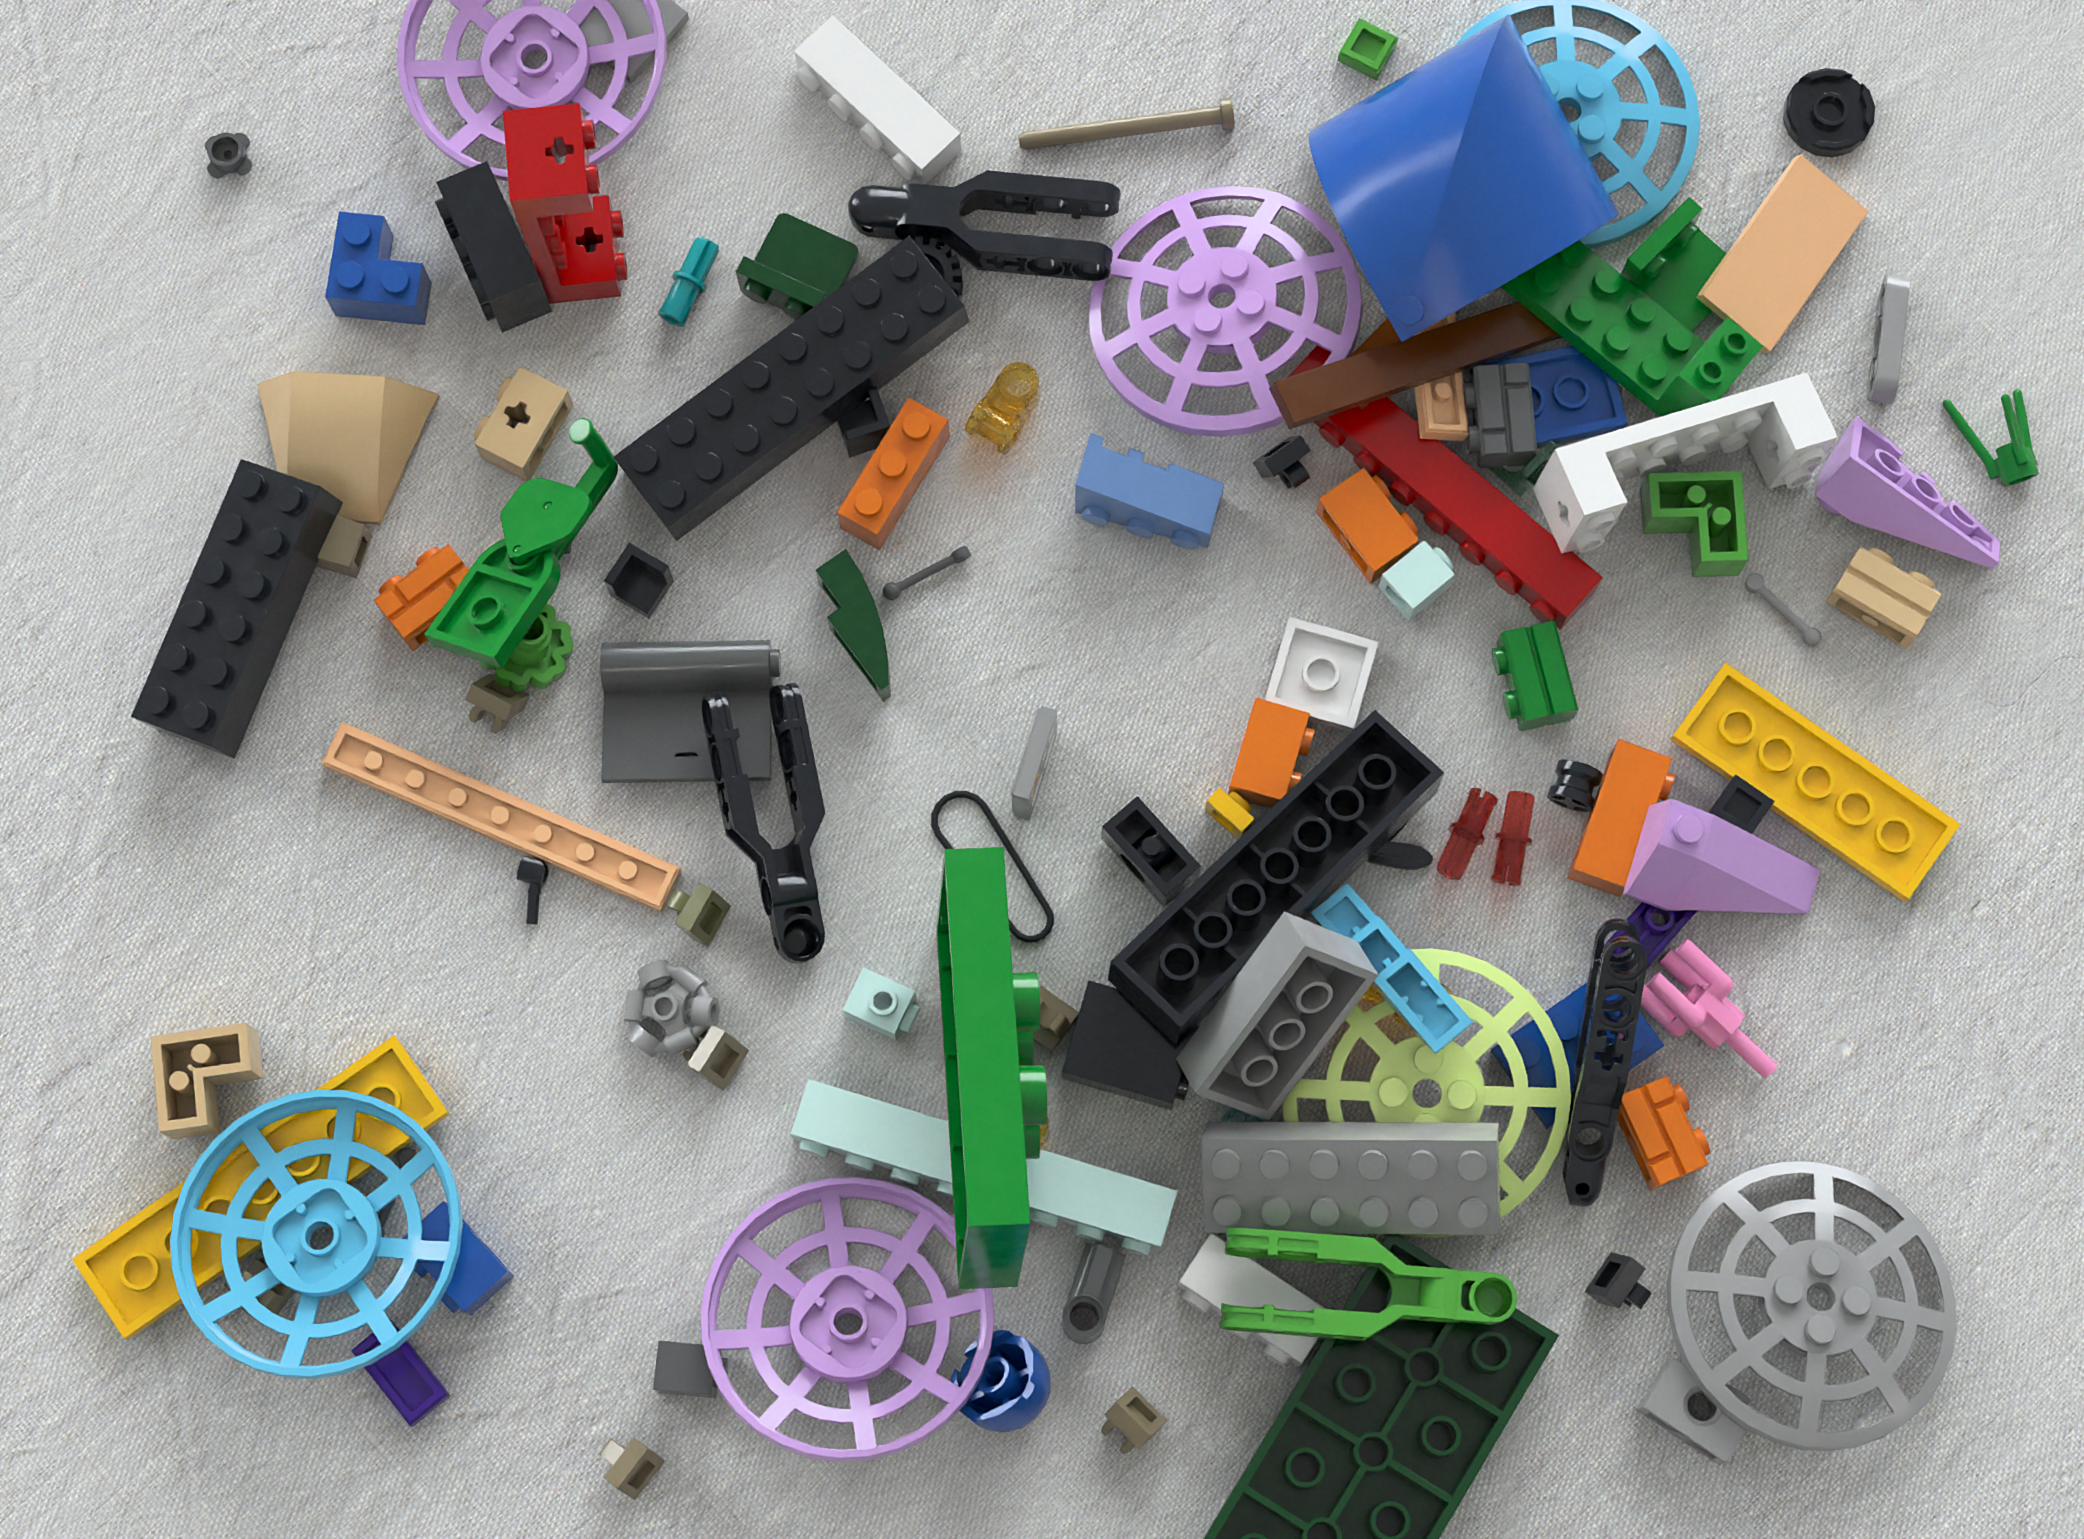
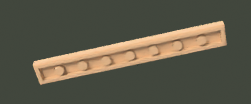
(502, 817)

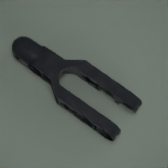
(937, 210)
(785, 873)
(1600, 1061)

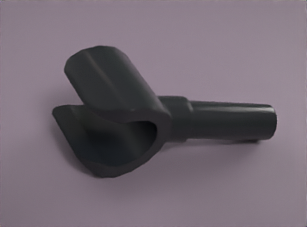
(536, 874)

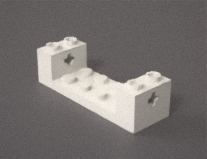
(1777, 421)

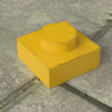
(1230, 812)

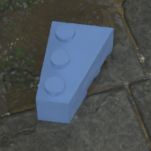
(1146, 496)

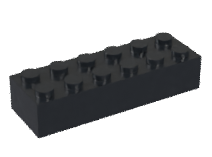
(237, 608)

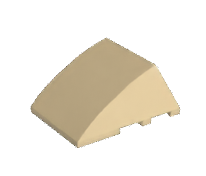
(346, 434)

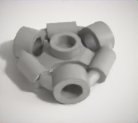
(669, 1008)

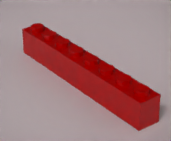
(1460, 505)

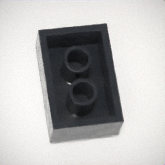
(491, 248)

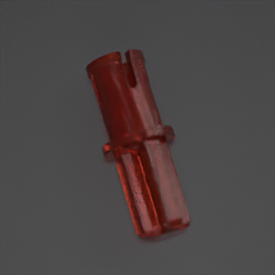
(1466, 834)
(1513, 838)

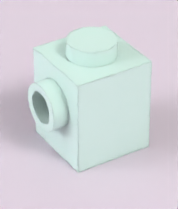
(1417, 579)
(881, 1005)

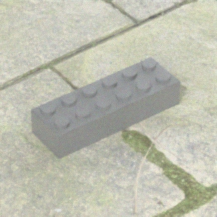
(1352, 1177)

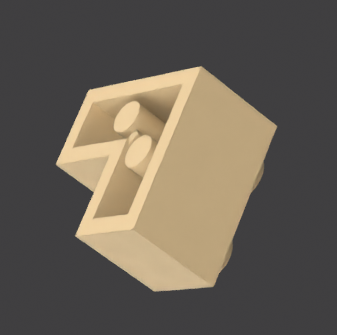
(189, 1069)

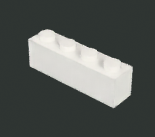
(877, 102)

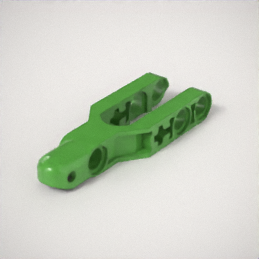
(1415, 1290)

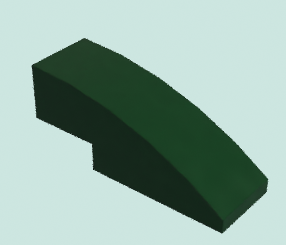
(856, 620)

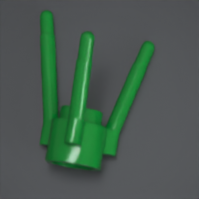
(2016, 459)

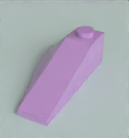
(1878, 491)
(1713, 866)

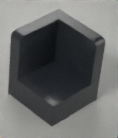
(864, 425)
(639, 580)

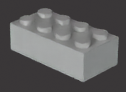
(1276, 1016)

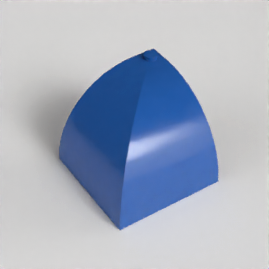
(1457, 178)

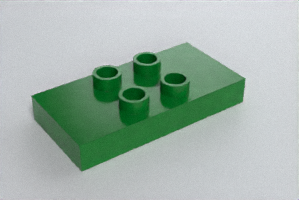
(989, 1070)

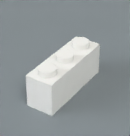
(1242, 1282)

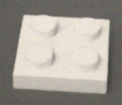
(1322, 673)

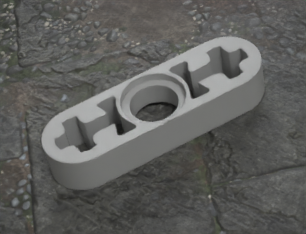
(1888, 339)

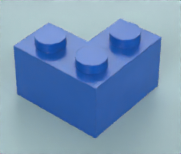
(366, 281)

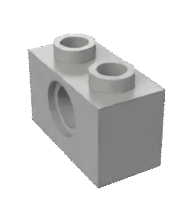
(1668, 1407)

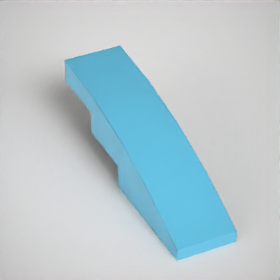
(1402, 976)

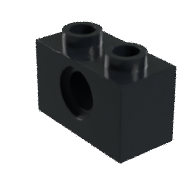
(1150, 851)

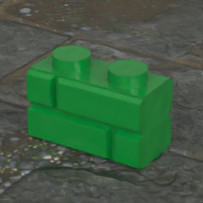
(1535, 676)

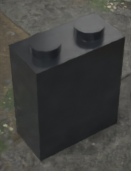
(1124, 1051)

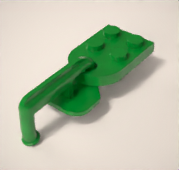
(521, 572)

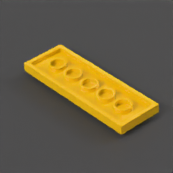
(1816, 782)

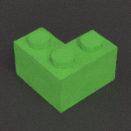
(1708, 509)

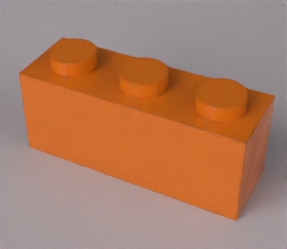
(894, 473)
(1613, 828)

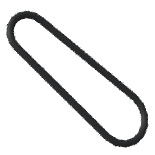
(934, 824)

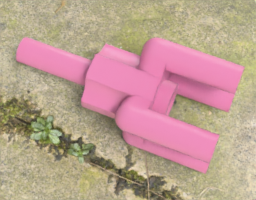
(1702, 1006)

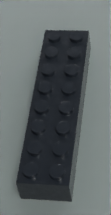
(792, 388)
(1279, 865)

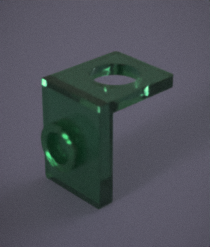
(1523, 479)

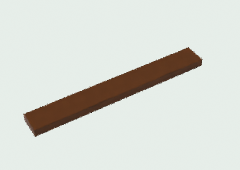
(1408, 363)

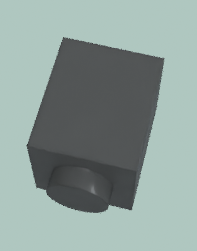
(684, 1370)

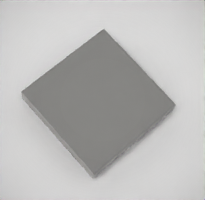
(635, 24)

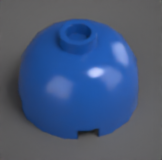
(1011, 1386)

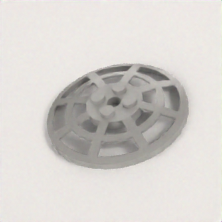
(1794, 1322)

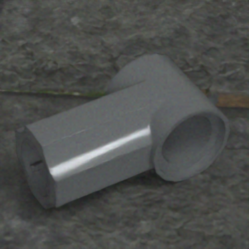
(1093, 1289)

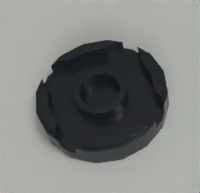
(1828, 112)

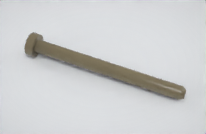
(1130, 126)

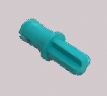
(689, 282)

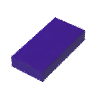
(405, 1379)

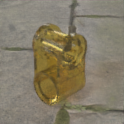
(1002, 415)

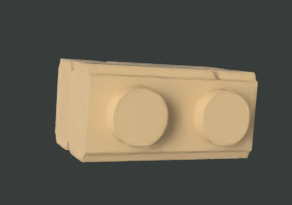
(1884, 596)

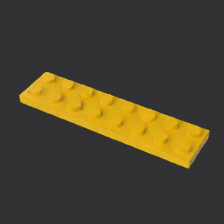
(133, 1263)

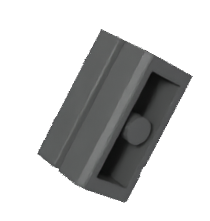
(1501, 415)

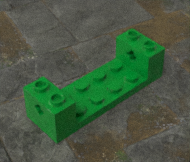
(1631, 333)

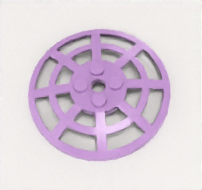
(522, 88)
(1227, 328)
(840, 1292)

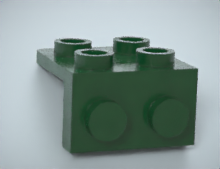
(796, 266)

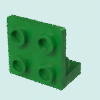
(1676, 265)

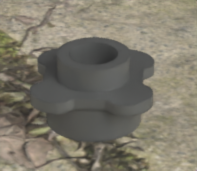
(223, 143)

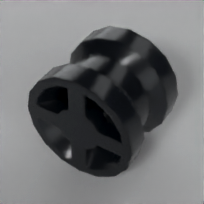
(1574, 785)

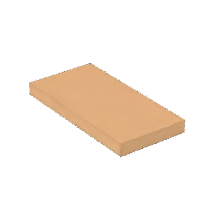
(1782, 253)

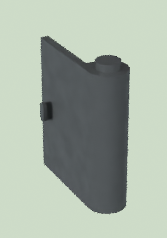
(657, 714)

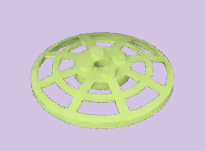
(1454, 1071)

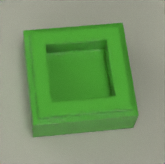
(1367, 49)

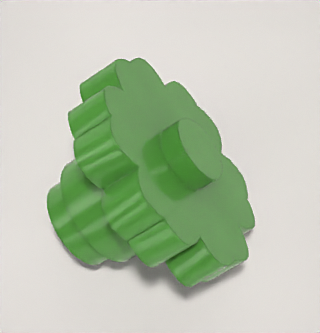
(538, 656)

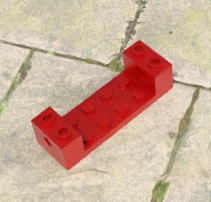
(557, 203)

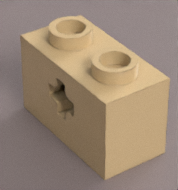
(522, 447)

